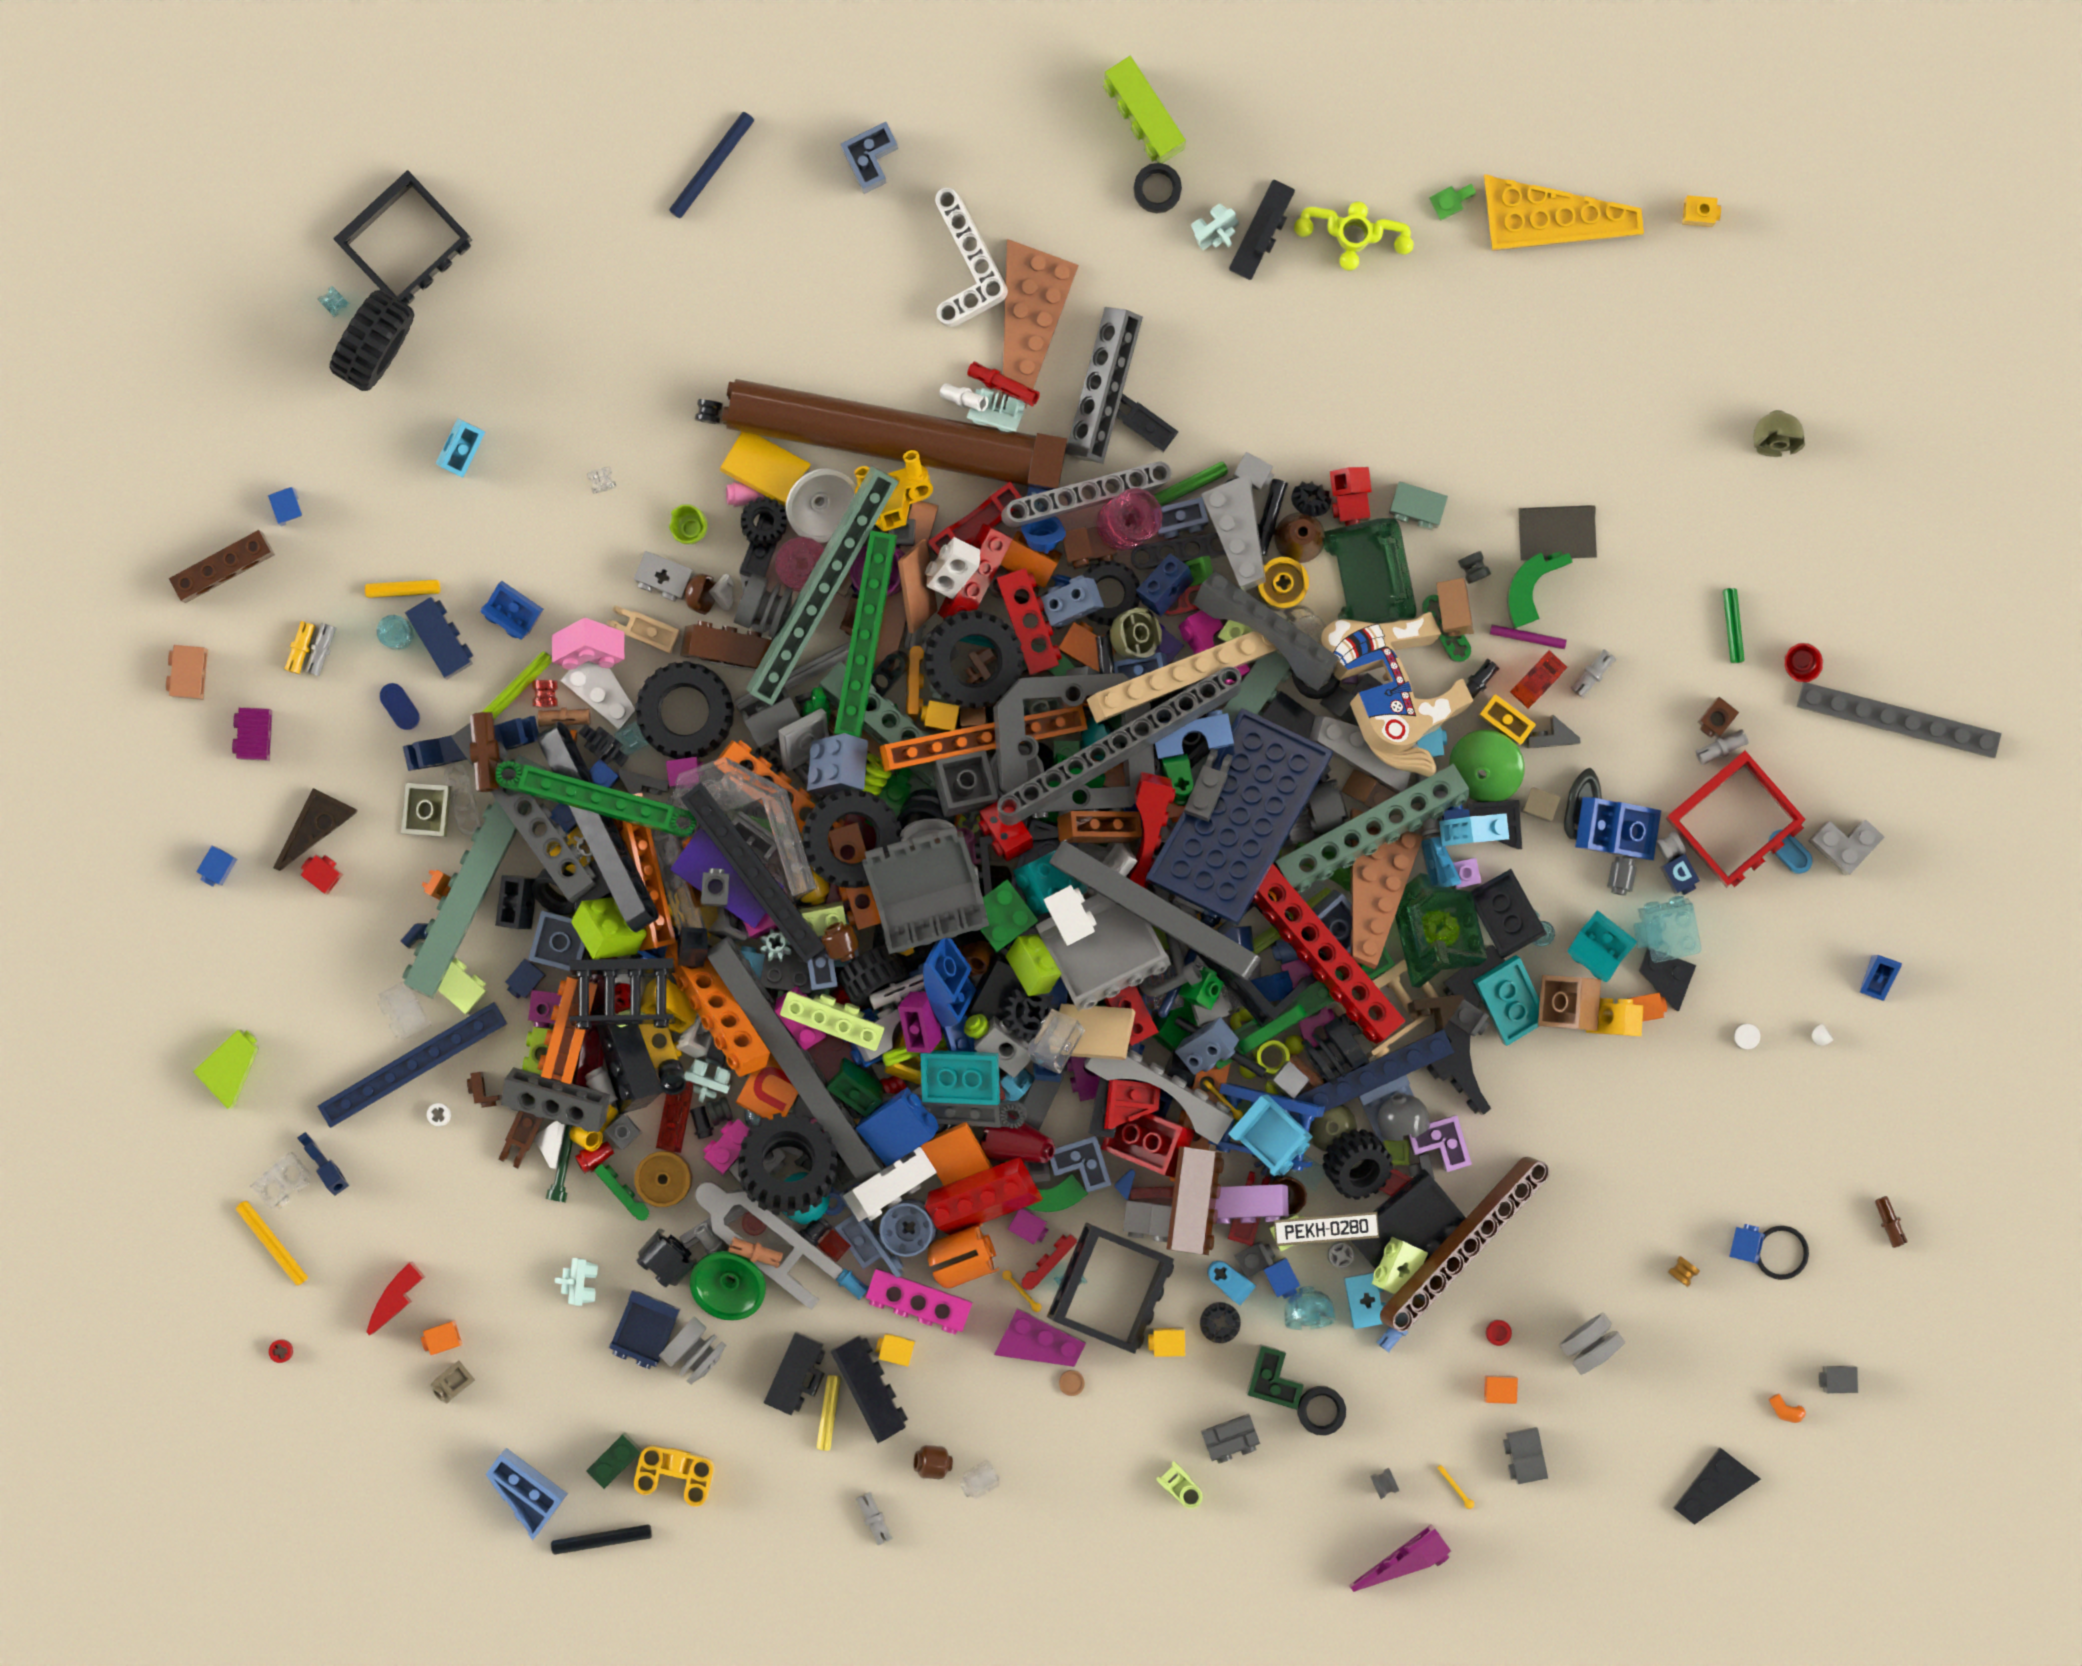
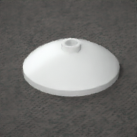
(820, 518)

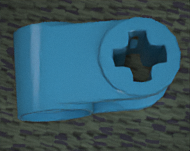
(1233, 1284)

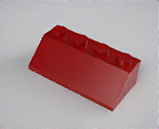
(982, 1197)

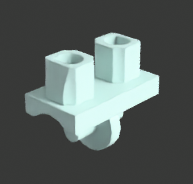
(1218, 230)
(720, 1082)
(577, 1292)

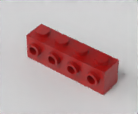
(1143, 1024)

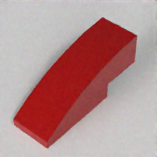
(394, 1297)

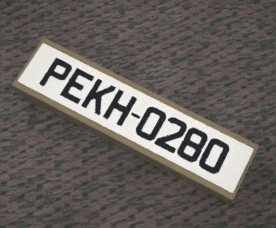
(1326, 1229)

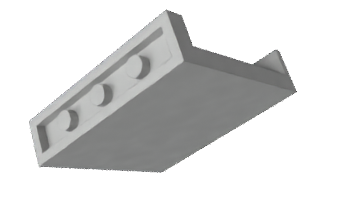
(1110, 958)

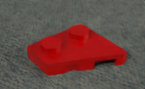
(1129, 1101)

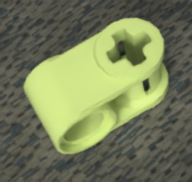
(1179, 1485)

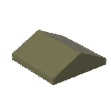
(426, 810)

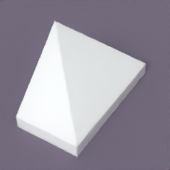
(550, 1142)

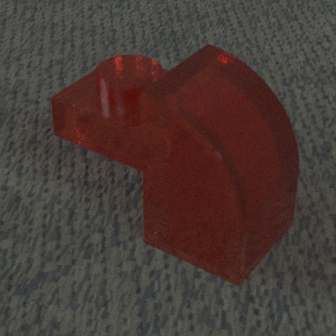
(1538, 679)

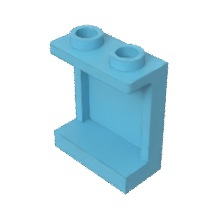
(1271, 1135)

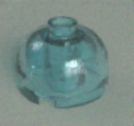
(1309, 1309)

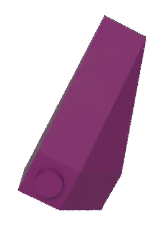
(1416, 1554)

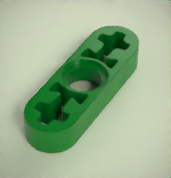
(1448, 648)
(1272, 1028)

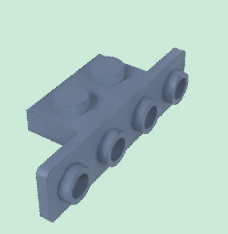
(865, 1242)

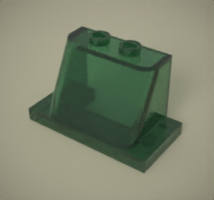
(1428, 960)

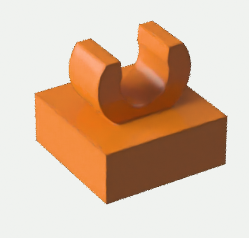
(437, 885)

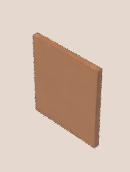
(918, 598)

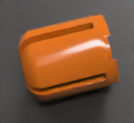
(959, 1244)

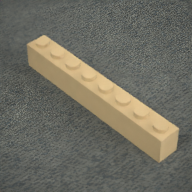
(1178, 675)

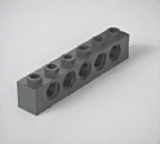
(1104, 385)

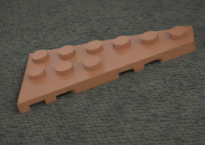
(1033, 306)
(1376, 892)

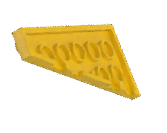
(1541, 216)

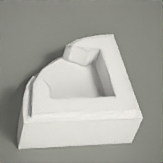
(723, 592)

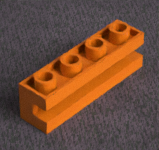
(564, 1040)

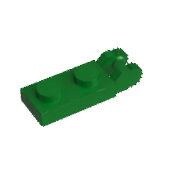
(623, 1192)

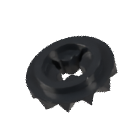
(1315, 507)
(1209, 1328)

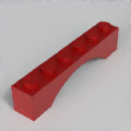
(1152, 799)

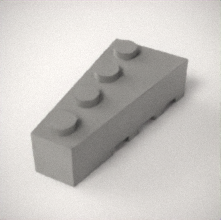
(1236, 524)
(1350, 746)

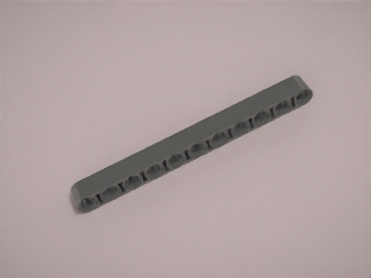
(1114, 756)
(792, 1058)

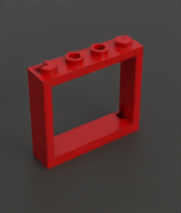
(1773, 845)

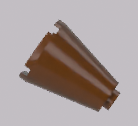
(1293, 545)

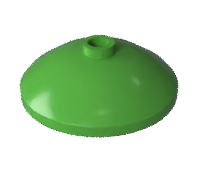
(1497, 757)

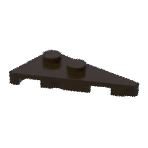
(317, 820)

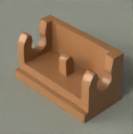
(1455, 607)

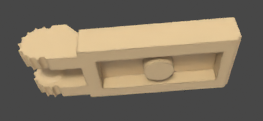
(647, 630)

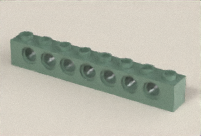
(873, 726)
(1446, 780)

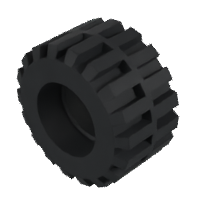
(1128, 580)
(871, 973)
(1368, 1175)

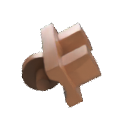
(980, 660)

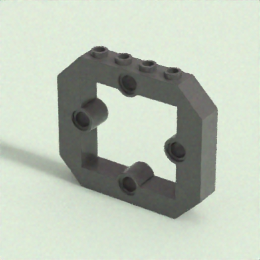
(1011, 731)

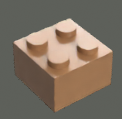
(1569, 1002)

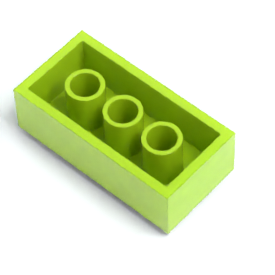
(1144, 110)

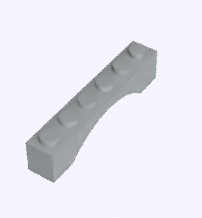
(1207, 1117)

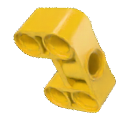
(676, 1464)

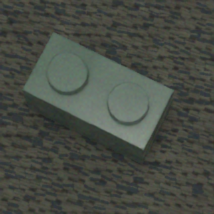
(1418, 505)

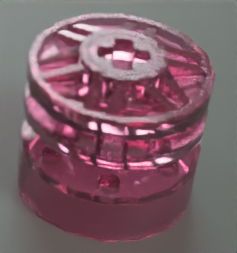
(1129, 519)
(787, 558)

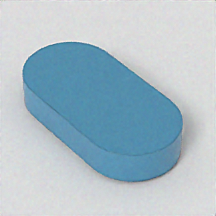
(1793, 854)

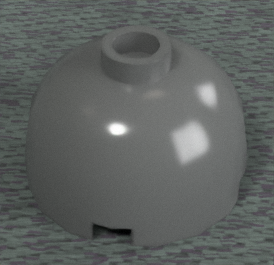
(1402, 1116)

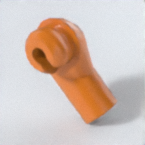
(1787, 1413)

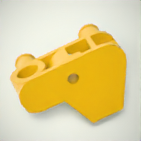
(912, 487)

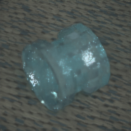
(333, 301)
(1547, 939)

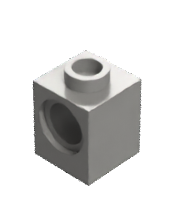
(1257, 469)

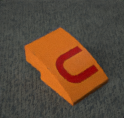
(768, 1091)

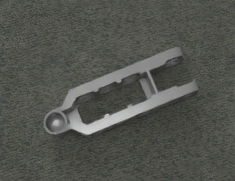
(718, 1204)

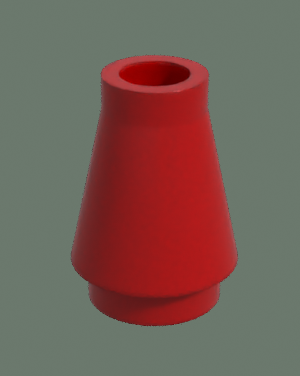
(591, 1160)

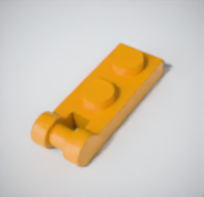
(914, 682)

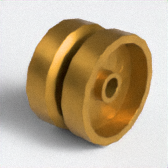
(678, 1182)

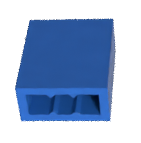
(897, 1126)

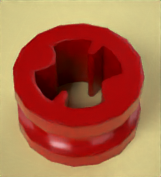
(277, 1358)

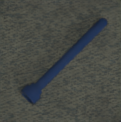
(1208, 919)

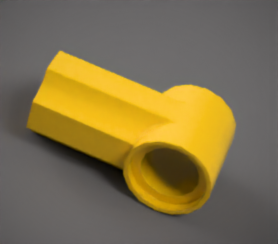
(592, 1140)

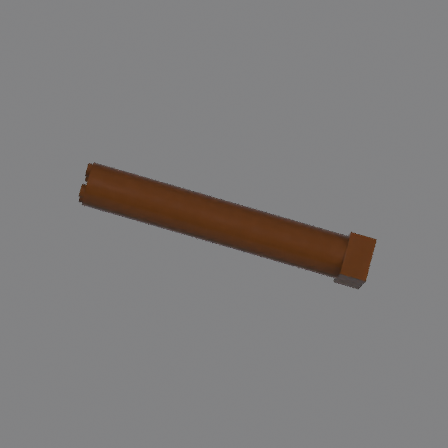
(892, 432)

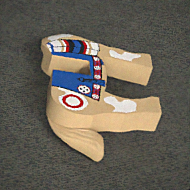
(1389, 713)

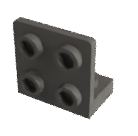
(786, 974)

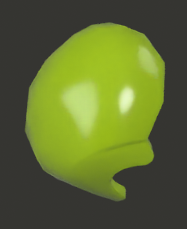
(688, 524)

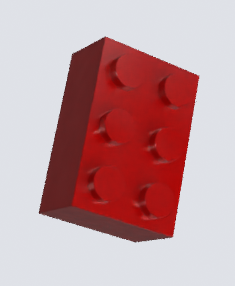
(1150, 1142)

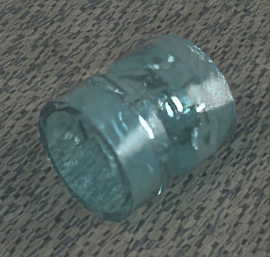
(395, 632)

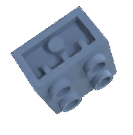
(1376, 1098)

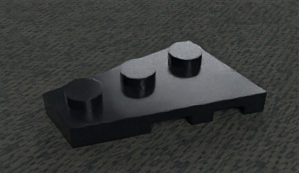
(1715, 1486)

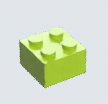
(605, 930)

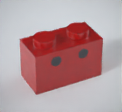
(1007, 839)

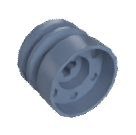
(895, 1235)

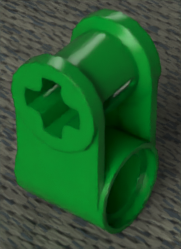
(1180, 773)

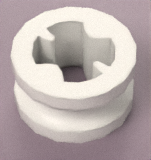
(430, 1115)

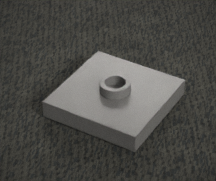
(797, 738)

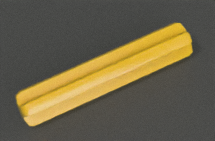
(402, 588)

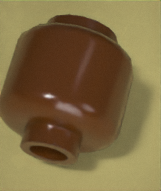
(840, 941)
(932, 1462)

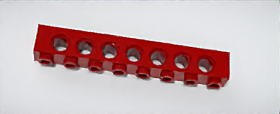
(1338, 958)

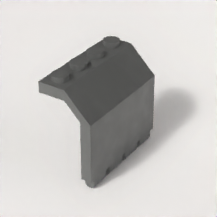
(925, 890)

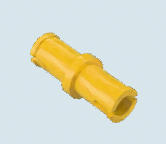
(300, 647)

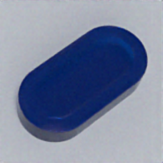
(399, 706)

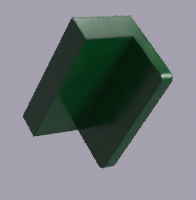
(856, 1088)

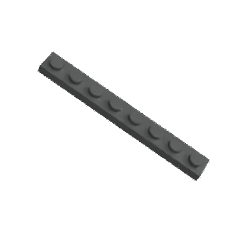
(1899, 720)

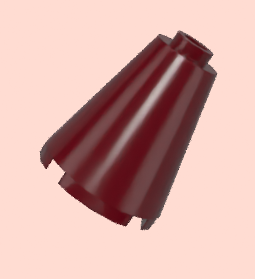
(1022, 1142)

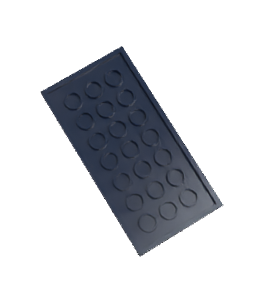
(1265, 791)

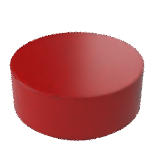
(1498, 1332)

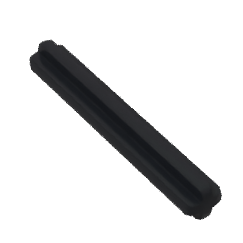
(601, 1539)

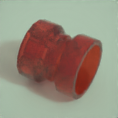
(545, 693)

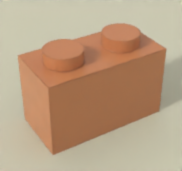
(187, 672)

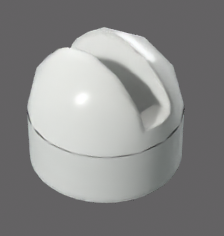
(1821, 1035)

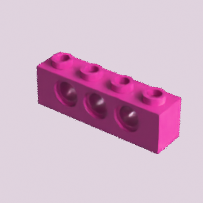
(1297, 970)
(884, 1280)

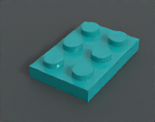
(1510, 999)
(960, 1077)

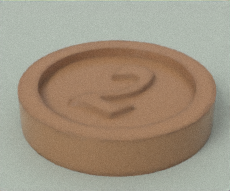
(1071, 1383)

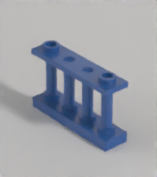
(1236, 1093)

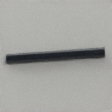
(1237, 1056)

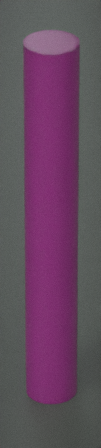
(1528, 636)

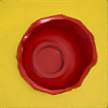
(1803, 662)

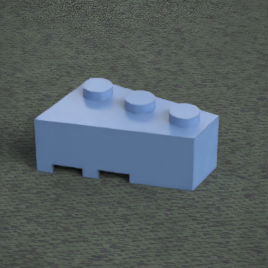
(526, 1491)

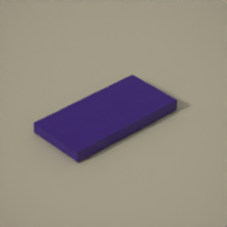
(703, 854)

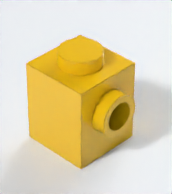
(1701, 211)

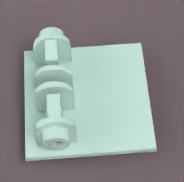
(1003, 417)

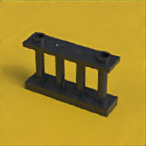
(635, 969)

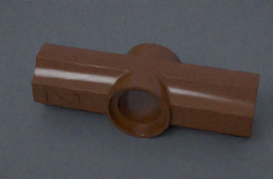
(484, 751)

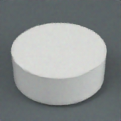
(1747, 1036)

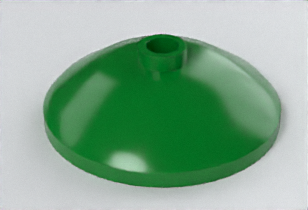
(726, 1296)

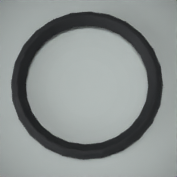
(1805, 1256)

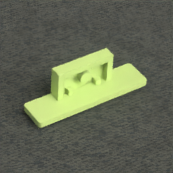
(833, 1018)

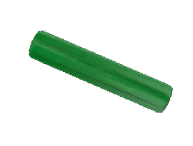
(1733, 625)

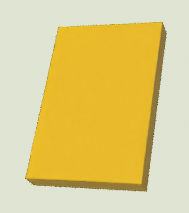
(764, 466)

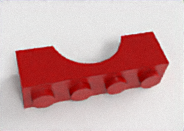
(969, 526)

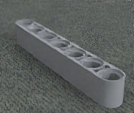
(1074, 495)

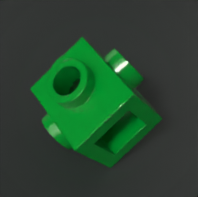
(1205, 992)

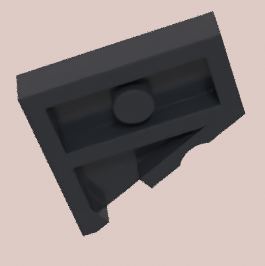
(1668, 978)

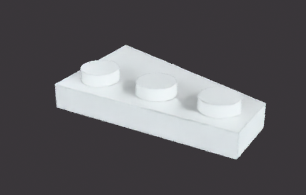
(600, 691)

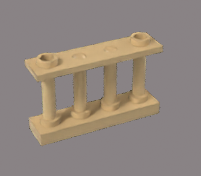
(1391, 979)

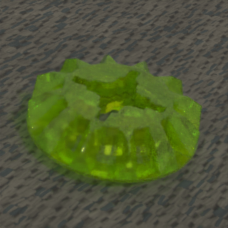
(1448, 934)

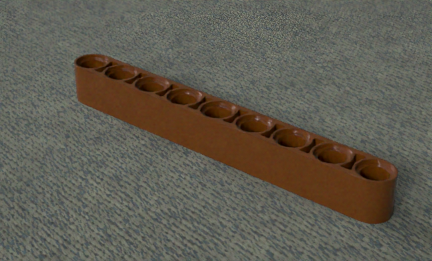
(1454, 1249)

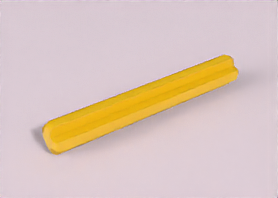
(271, 1243)

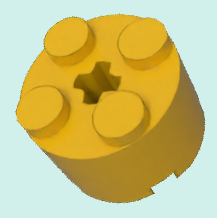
(1296, 589)

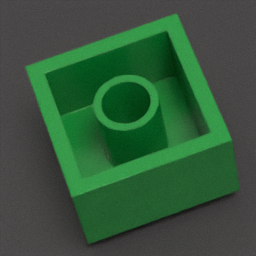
(1006, 916)

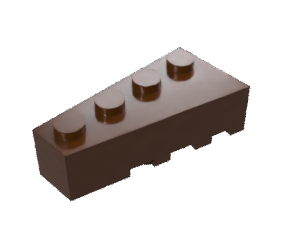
(724, 645)

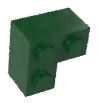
(1266, 1379)

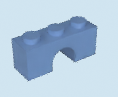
(1214, 728)

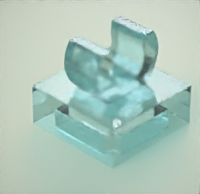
(631, 739)

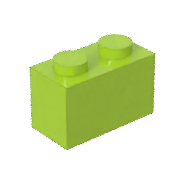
(1033, 964)

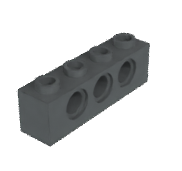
(592, 1103)

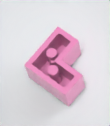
(586, 642)

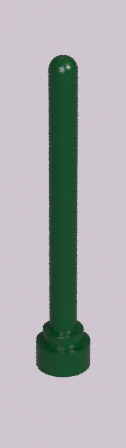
(557, 1191)

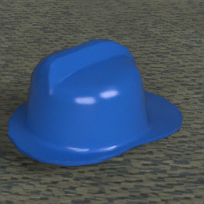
(1044, 534)

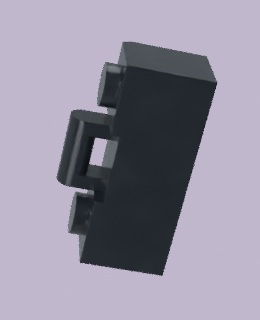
(797, 1362)

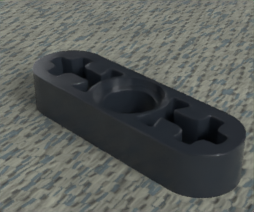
(893, 676)

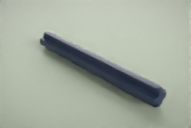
(711, 165)

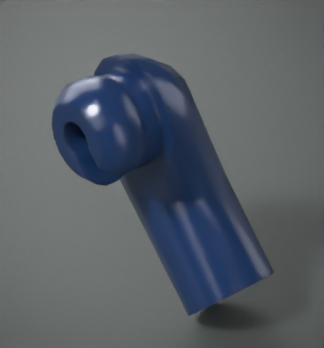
(415, 933)

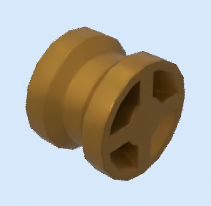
(1683, 1271)

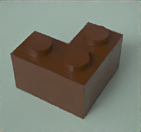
(1084, 546)

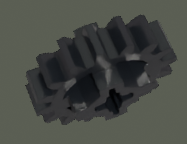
(603, 745)
(1021, 1017)

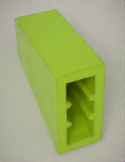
(228, 1067)

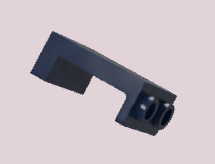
(644, 1329)

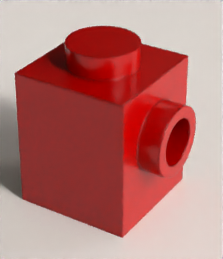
(1350, 481)
(1351, 508)
(321, 873)

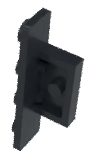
(1261, 230)

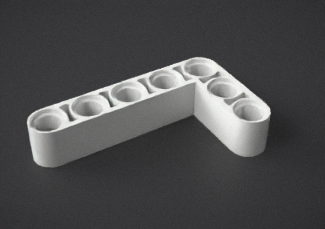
(973, 259)

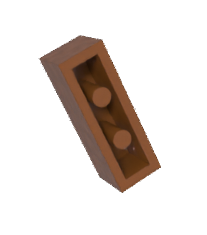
(1099, 827)

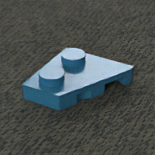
(1439, 864)

